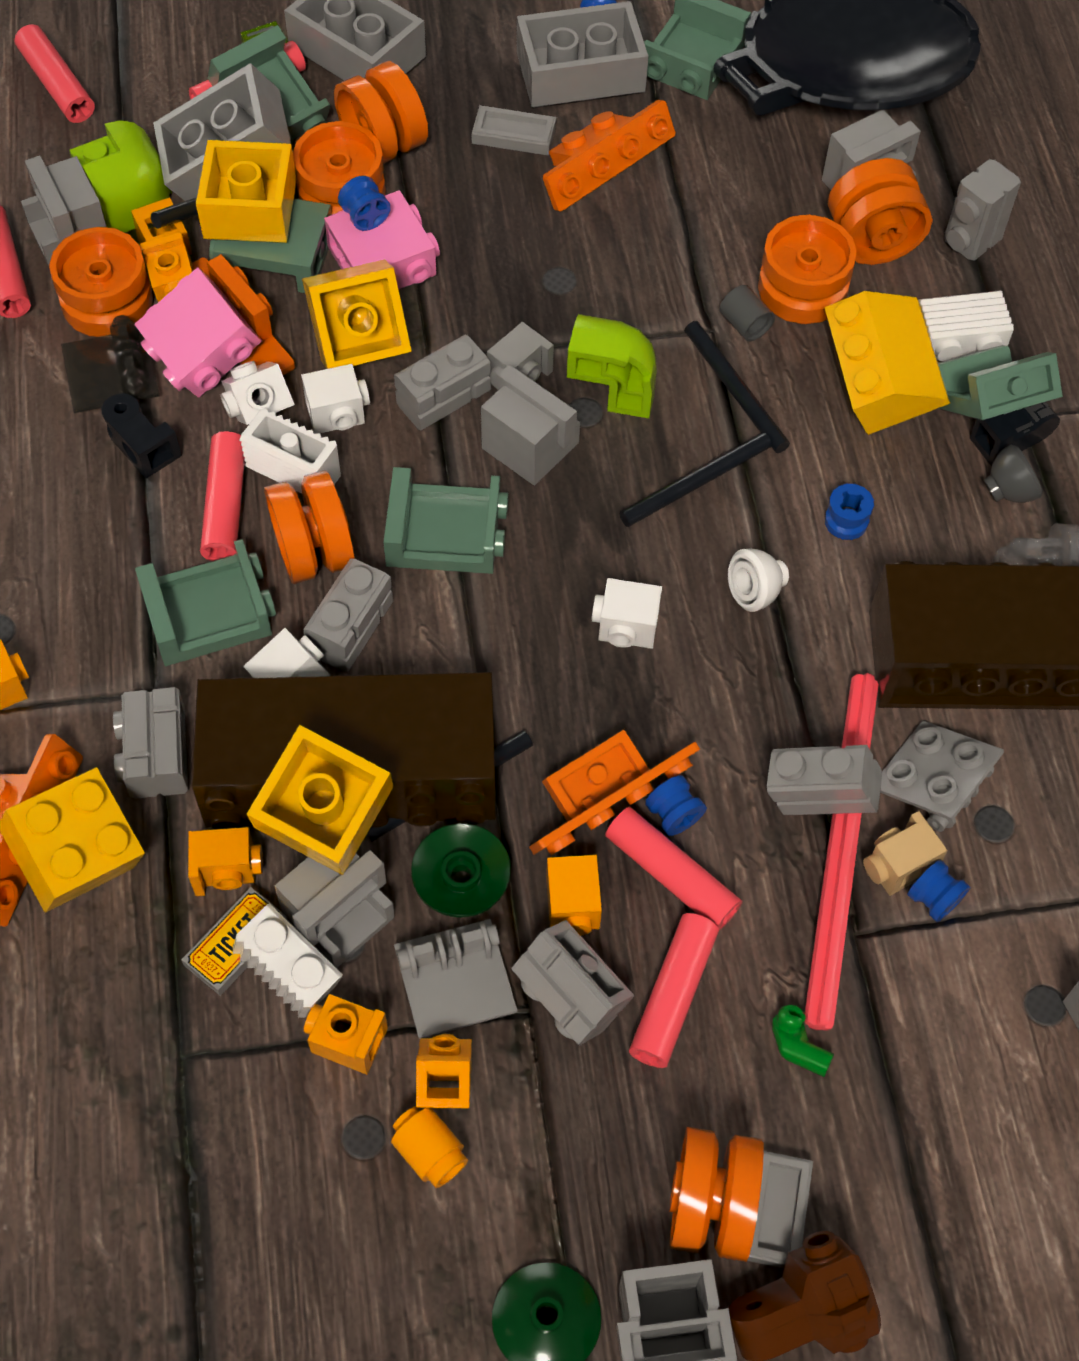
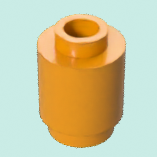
(428, 1146)

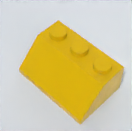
(886, 358)

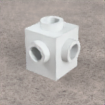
(269, 387)

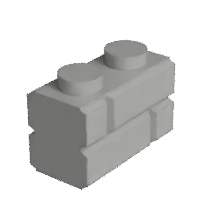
(981, 209)
(442, 382)
(350, 613)
(152, 743)
(824, 780)
(571, 983)

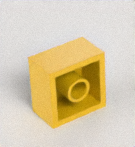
(246, 191)
(357, 314)
(321, 799)
(70, 839)

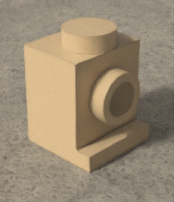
(904, 855)

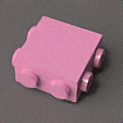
(397, 240)
(196, 334)

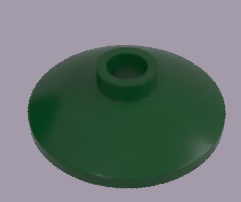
(455, 850)
(539, 1285)

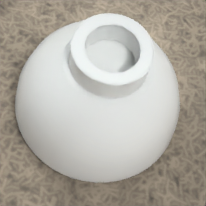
(756, 578)

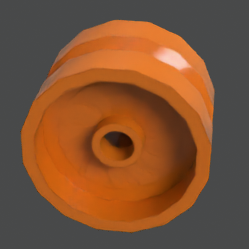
(385, 106)
(331, 157)
(881, 210)
(806, 268)
(99, 278)
(316, 525)
(716, 1193)

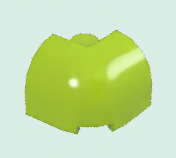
(122, 172)
(614, 356)

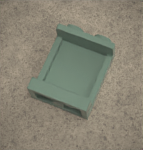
(693, 42)
(268, 56)
(300, 256)
(993, 385)
(444, 525)
(207, 606)

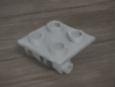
(939, 772)
(455, 978)

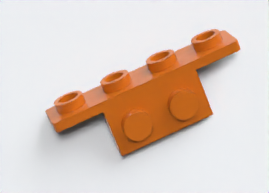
(603, 151)
(251, 306)
(51, 766)
(601, 779)

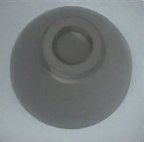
(1013, 477)

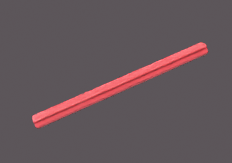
(839, 872)

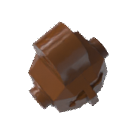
(818, 1299)

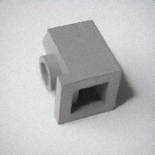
(524, 351)

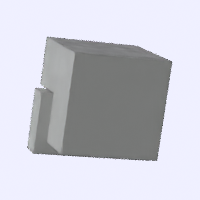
(869, 140)
(61, 203)
(527, 426)
(336, 909)
(673, 1315)

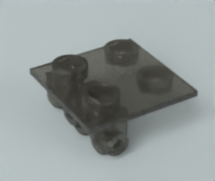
(109, 367)

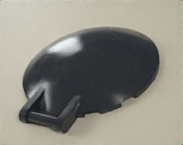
(852, 53)

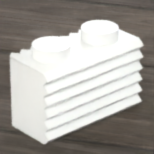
(966, 323)
(286, 450)
(286, 960)

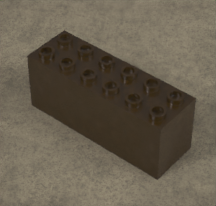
(976, 636)
(418, 727)

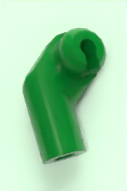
(794, 1043)

